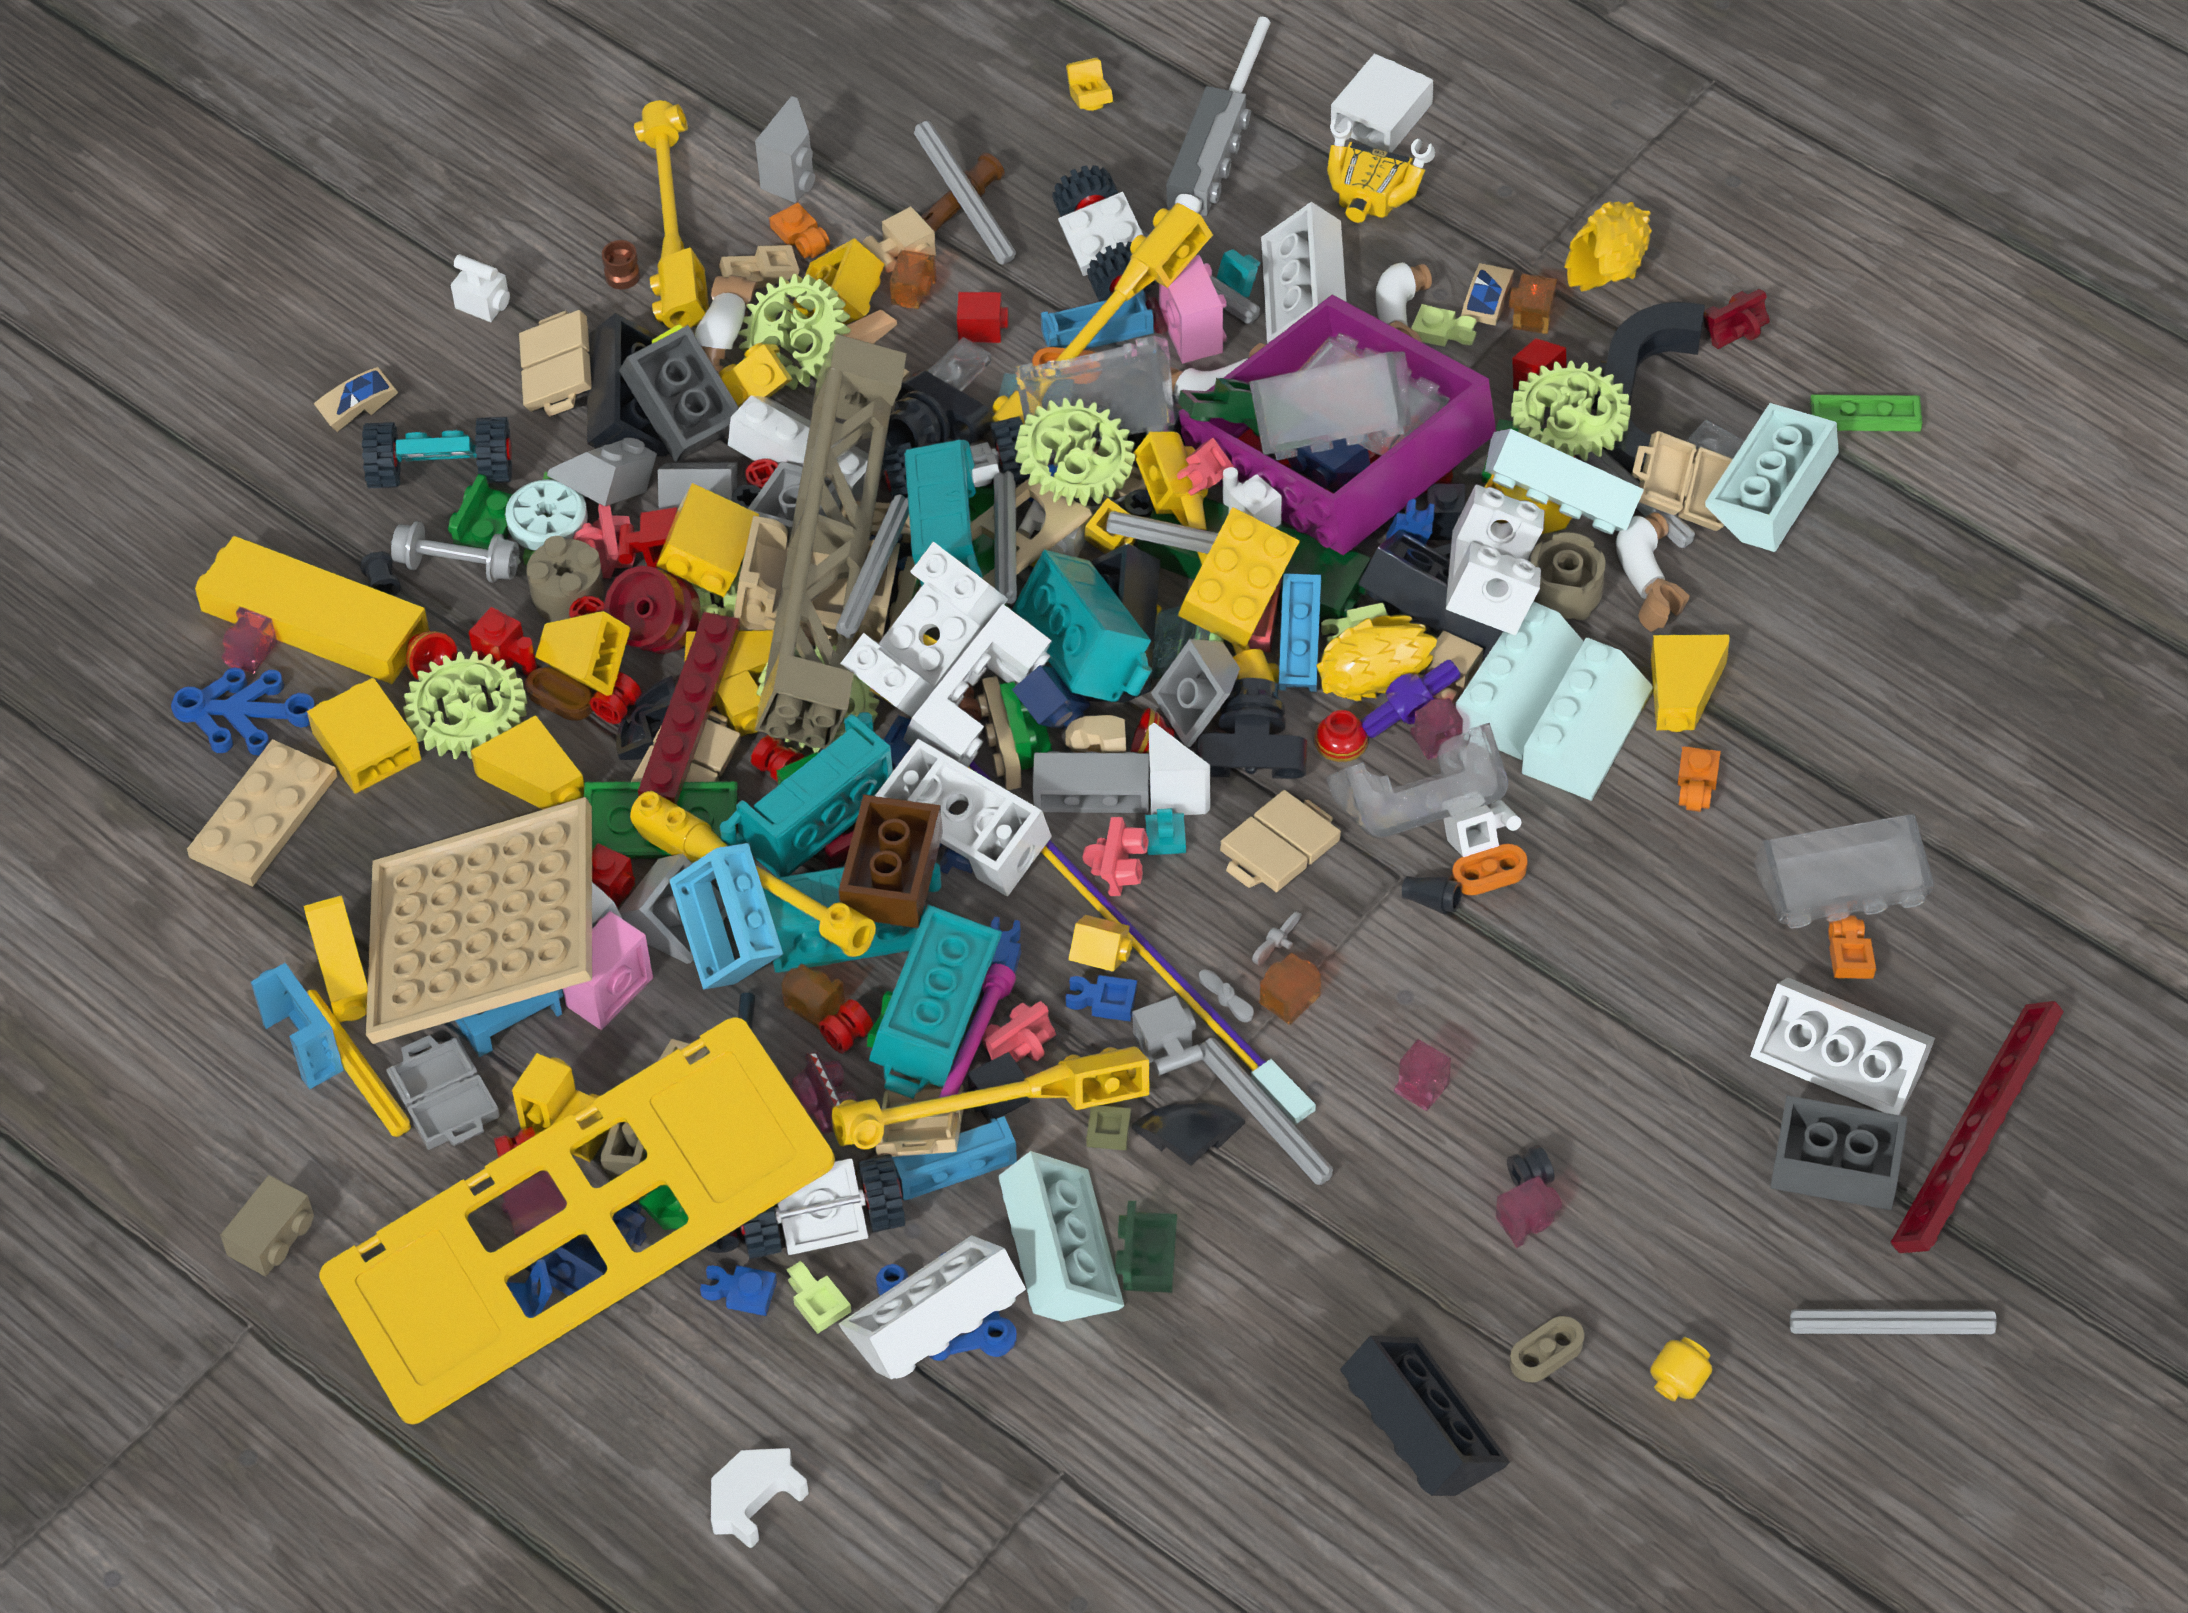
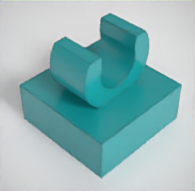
(1238, 271)
(1165, 832)

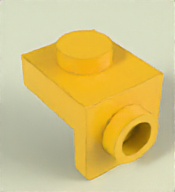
(1087, 84)

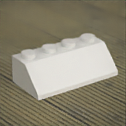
(1301, 266)
(776, 433)
(1842, 1046)
(934, 1306)

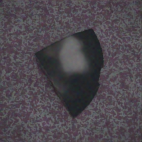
(637, 736)
(1188, 1128)

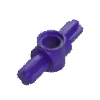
(1408, 695)

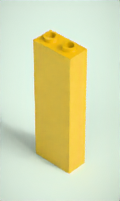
(313, 608)

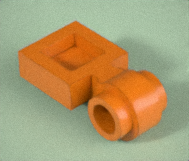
(799, 228)
(1697, 777)
(1849, 950)

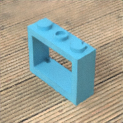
(745, 908)

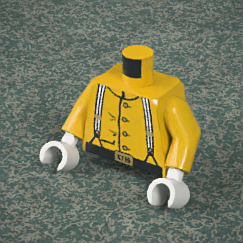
(1372, 178)

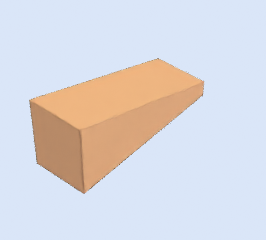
(871, 327)

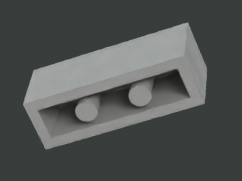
(1091, 782)

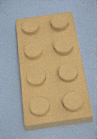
(262, 812)

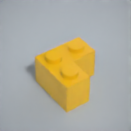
(548, 1095)

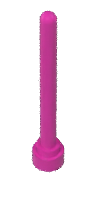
(996, 986)

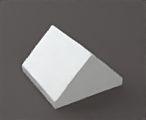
(1176, 776)

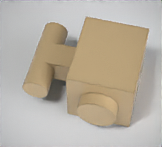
(902, 232)
(1464, 655)

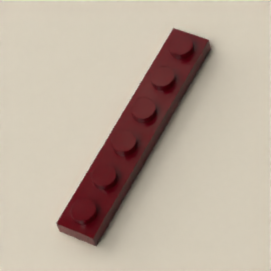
(690, 706)

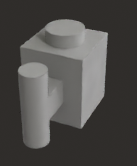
(1166, 1035)

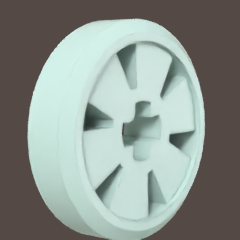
(544, 496)

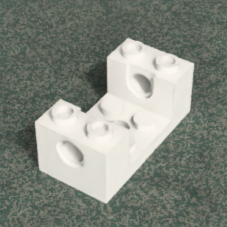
(1489, 559)
(1005, 647)
(901, 663)
(997, 829)

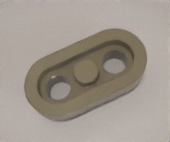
(1544, 1350)

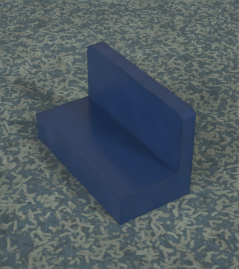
(573, 1265)

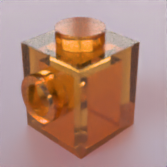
(1533, 303)
(1290, 988)

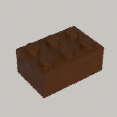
(891, 860)

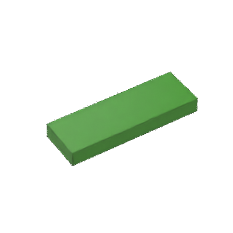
(1869, 412)

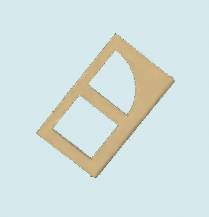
(1058, 524)

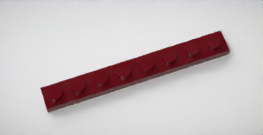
(1977, 1128)

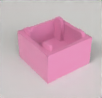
(1194, 312)
(618, 971)

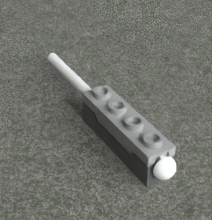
(1214, 136)

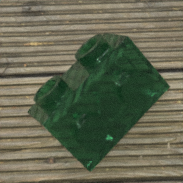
(1148, 1250)

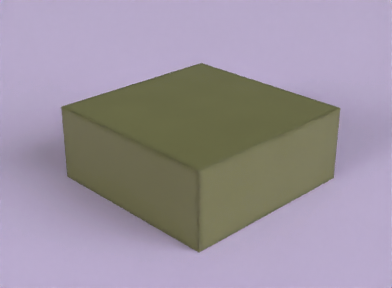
(1108, 1127)

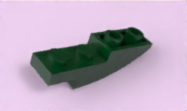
(1229, 401)

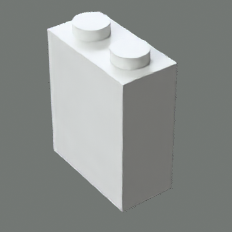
(1382, 103)

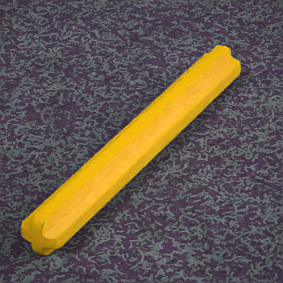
(364, 1075)

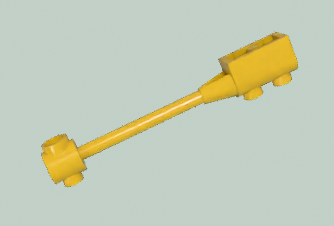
(1157, 258)
(680, 273)
(1159, 461)
(684, 833)
(1080, 1080)

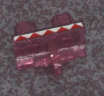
(817, 1090)

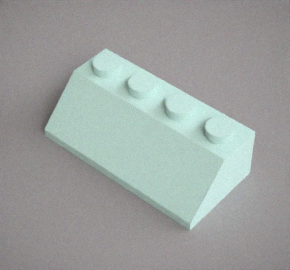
(1774, 475)
(1563, 480)
(1520, 678)
(1586, 720)
(1059, 1238)

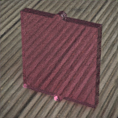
(533, 1202)

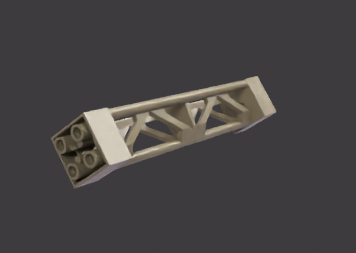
(803, 695)

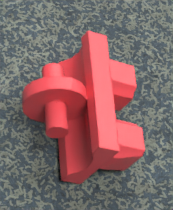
(603, 537)
(1111, 855)
(1022, 1035)

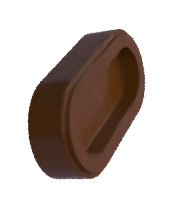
(559, 693)

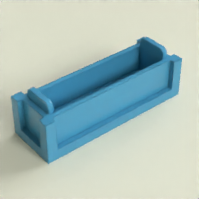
(1127, 323)
(1299, 631)
(977, 1153)

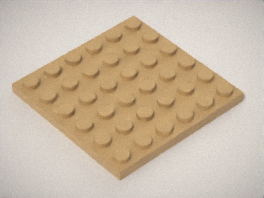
(480, 921)

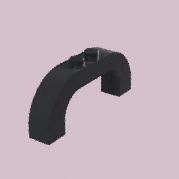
(1644, 334)

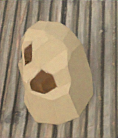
(1097, 734)

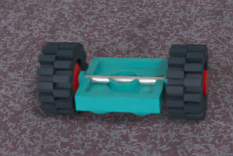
(385, 451)

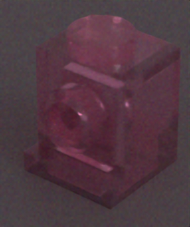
(248, 640)
(1434, 719)
(1423, 1075)
(1527, 1209)

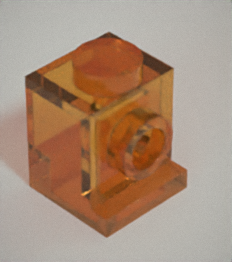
(912, 278)
(812, 994)

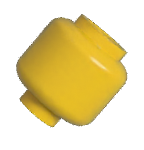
(1681, 1369)

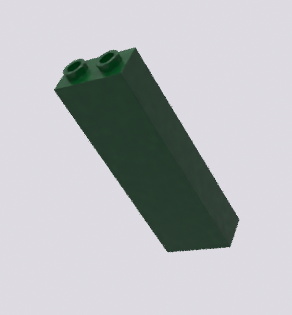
(1338, 572)

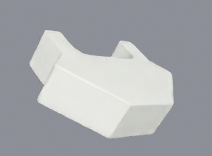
(749, 1484)

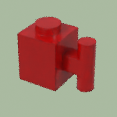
(649, 540)
(504, 639)

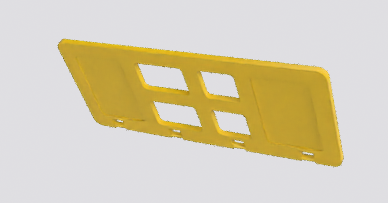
(439, 1305)

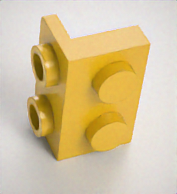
(756, 375)

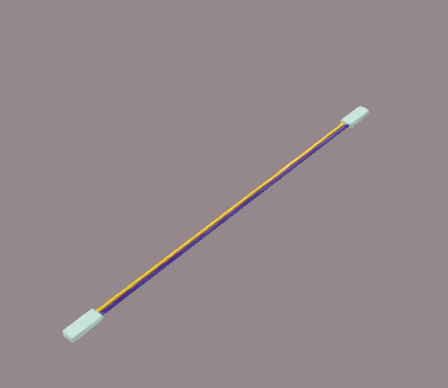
(1268, 1075)

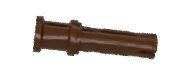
(980, 176)

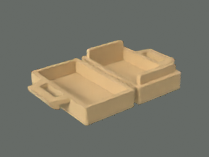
(555, 362)
(1679, 478)
(711, 755)
(1279, 841)
(921, 1135)

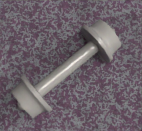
(410, 545)

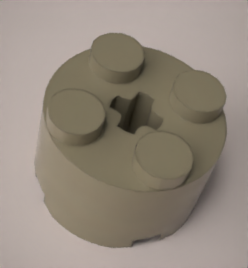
(561, 574)
(1569, 575)

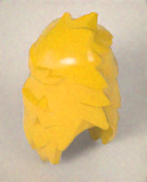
(1608, 246)
(1374, 655)

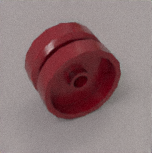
(655, 607)

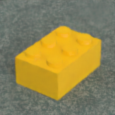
(1238, 578)

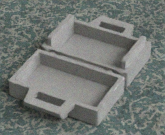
(442, 1092)

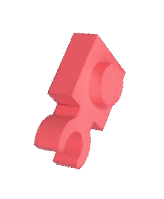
(1205, 466)

